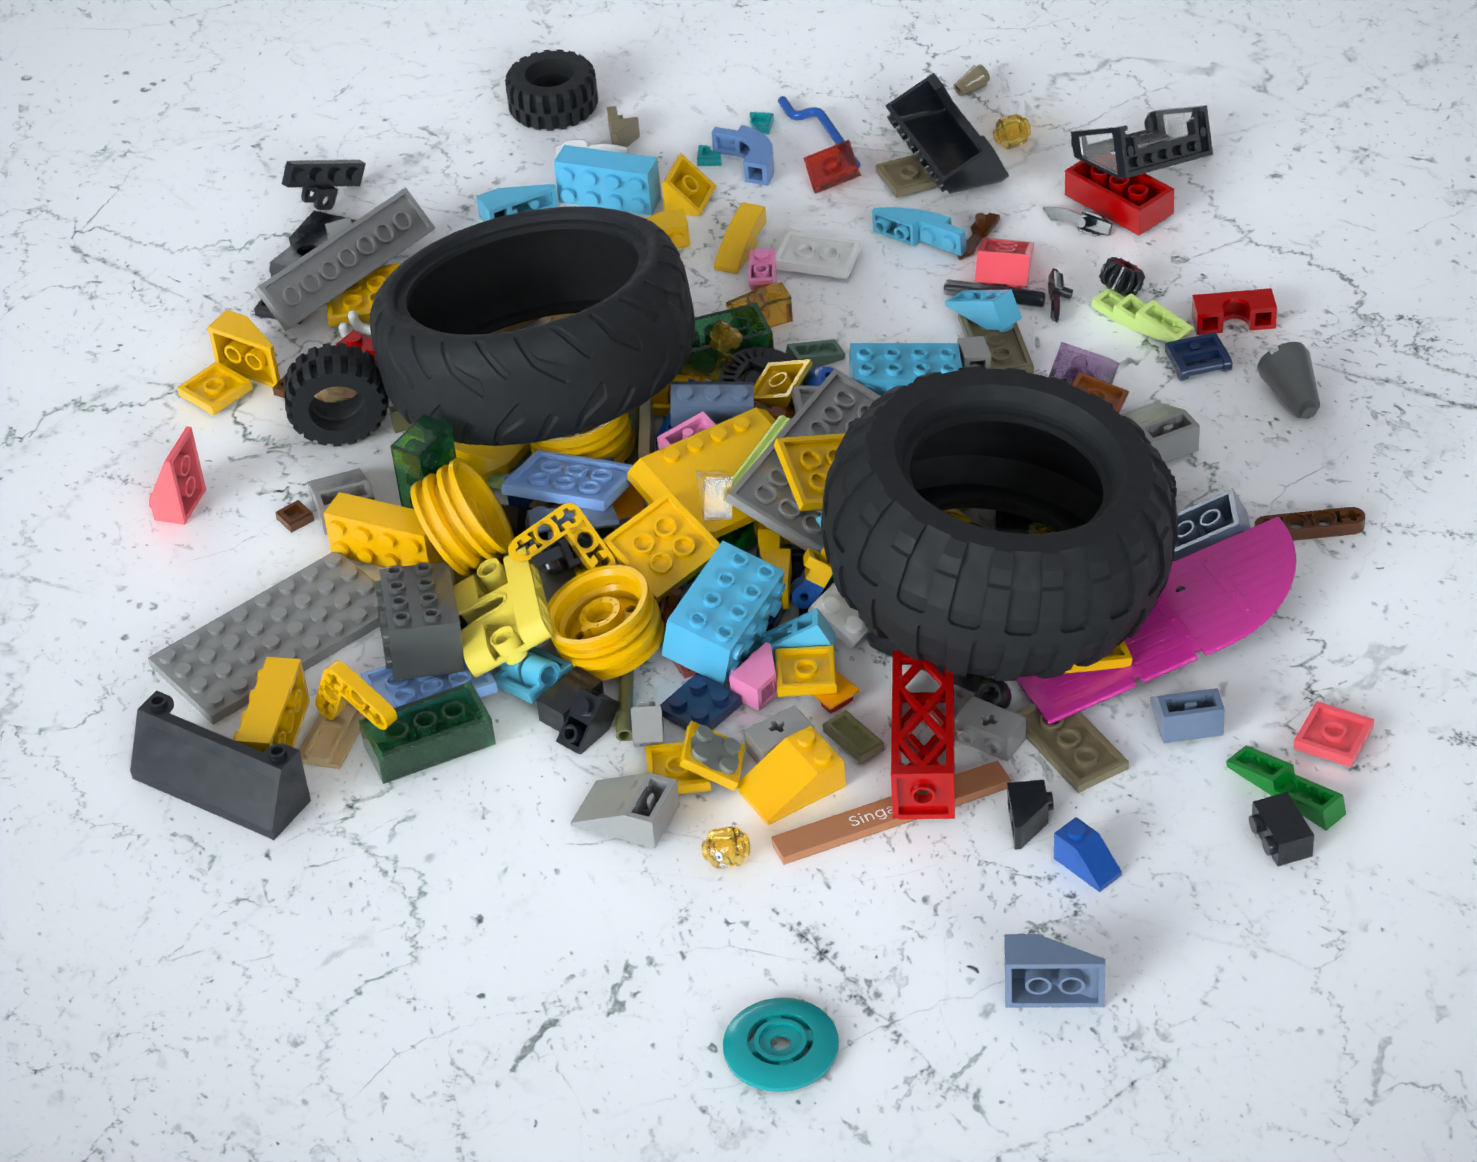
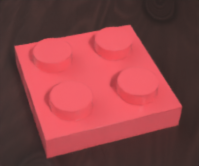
(1333, 734)

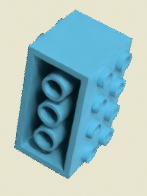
(898, 364)
(723, 613)

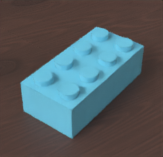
(607, 179)

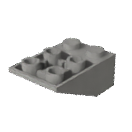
(1167, 429)
(326, 489)
(630, 808)

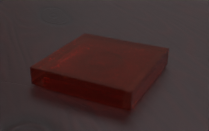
(832, 166)

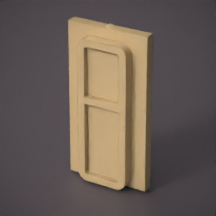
(331, 740)

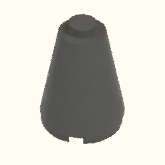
(1291, 378)

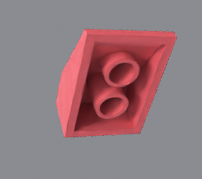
(1004, 262)
(179, 482)

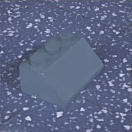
(715, 398)
(602, 521)

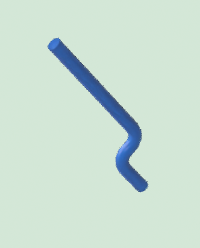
(813, 112)

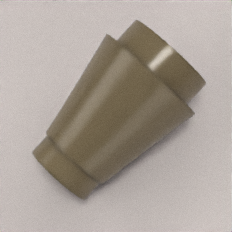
(972, 80)

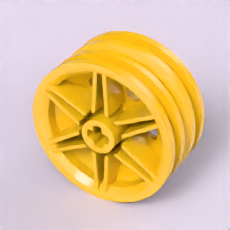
(601, 442)
(461, 516)
(606, 621)

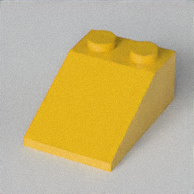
(243, 348)
(793, 776)

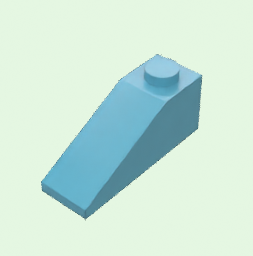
(515, 200)
(987, 308)
(804, 631)

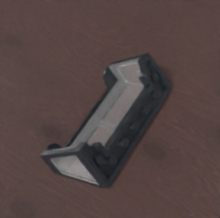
(1169, 139)

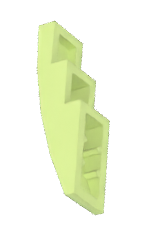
(1143, 318)

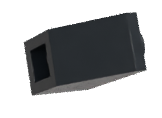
(587, 719)

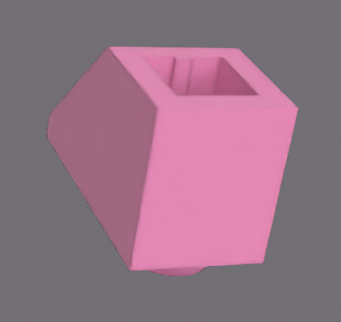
(762, 268)
(756, 678)

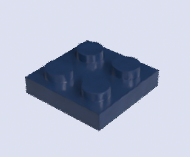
(701, 702)

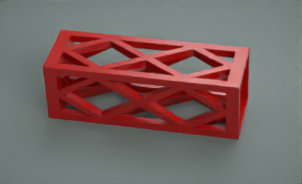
(923, 770)

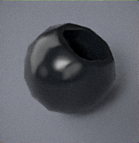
(994, 692)

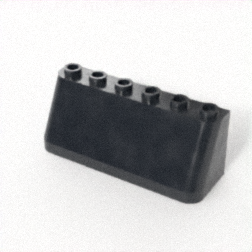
(944, 138)

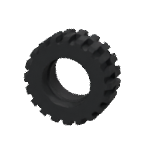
(551, 90)
(331, 368)

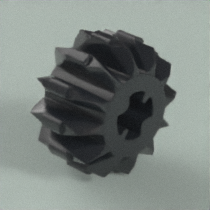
(1121, 276)

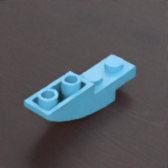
(919, 225)

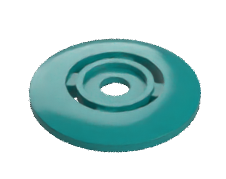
(775, 1069)

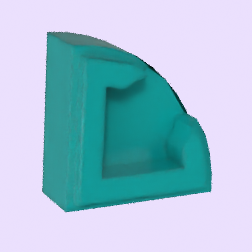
(762, 121)
(708, 157)

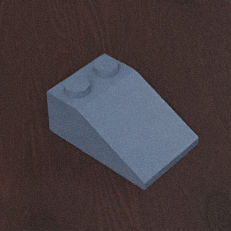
(1210, 523)
(1051, 974)

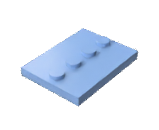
(568, 479)
(406, 691)

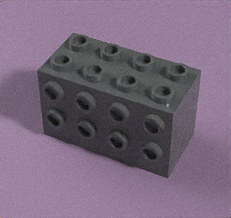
(419, 620)

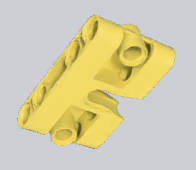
(502, 612)

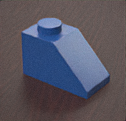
(1085, 854)

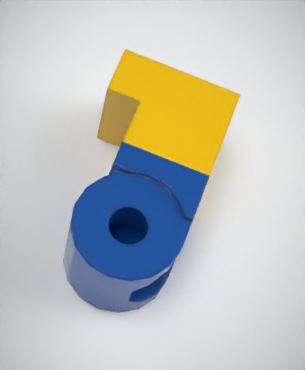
(813, 580)

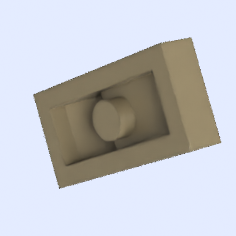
(622, 130)

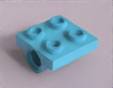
(532, 674)

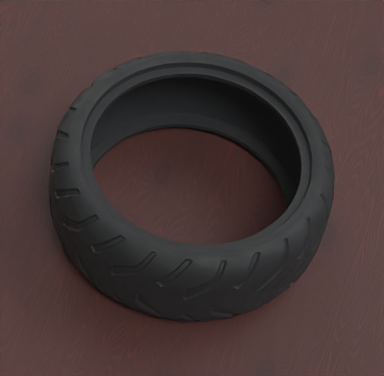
(547, 379)

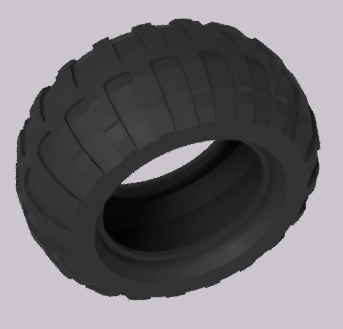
(987, 595)

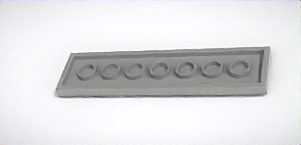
(344, 259)

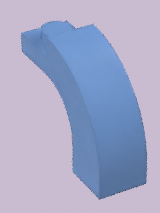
(751, 146)

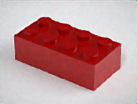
(1129, 202)

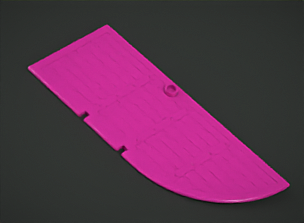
(1226, 598)

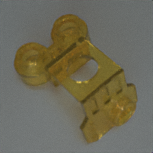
(722, 338)

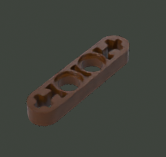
(1312, 530)

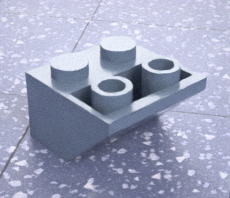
(1189, 715)

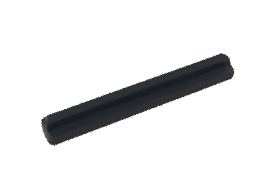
(1022, 296)

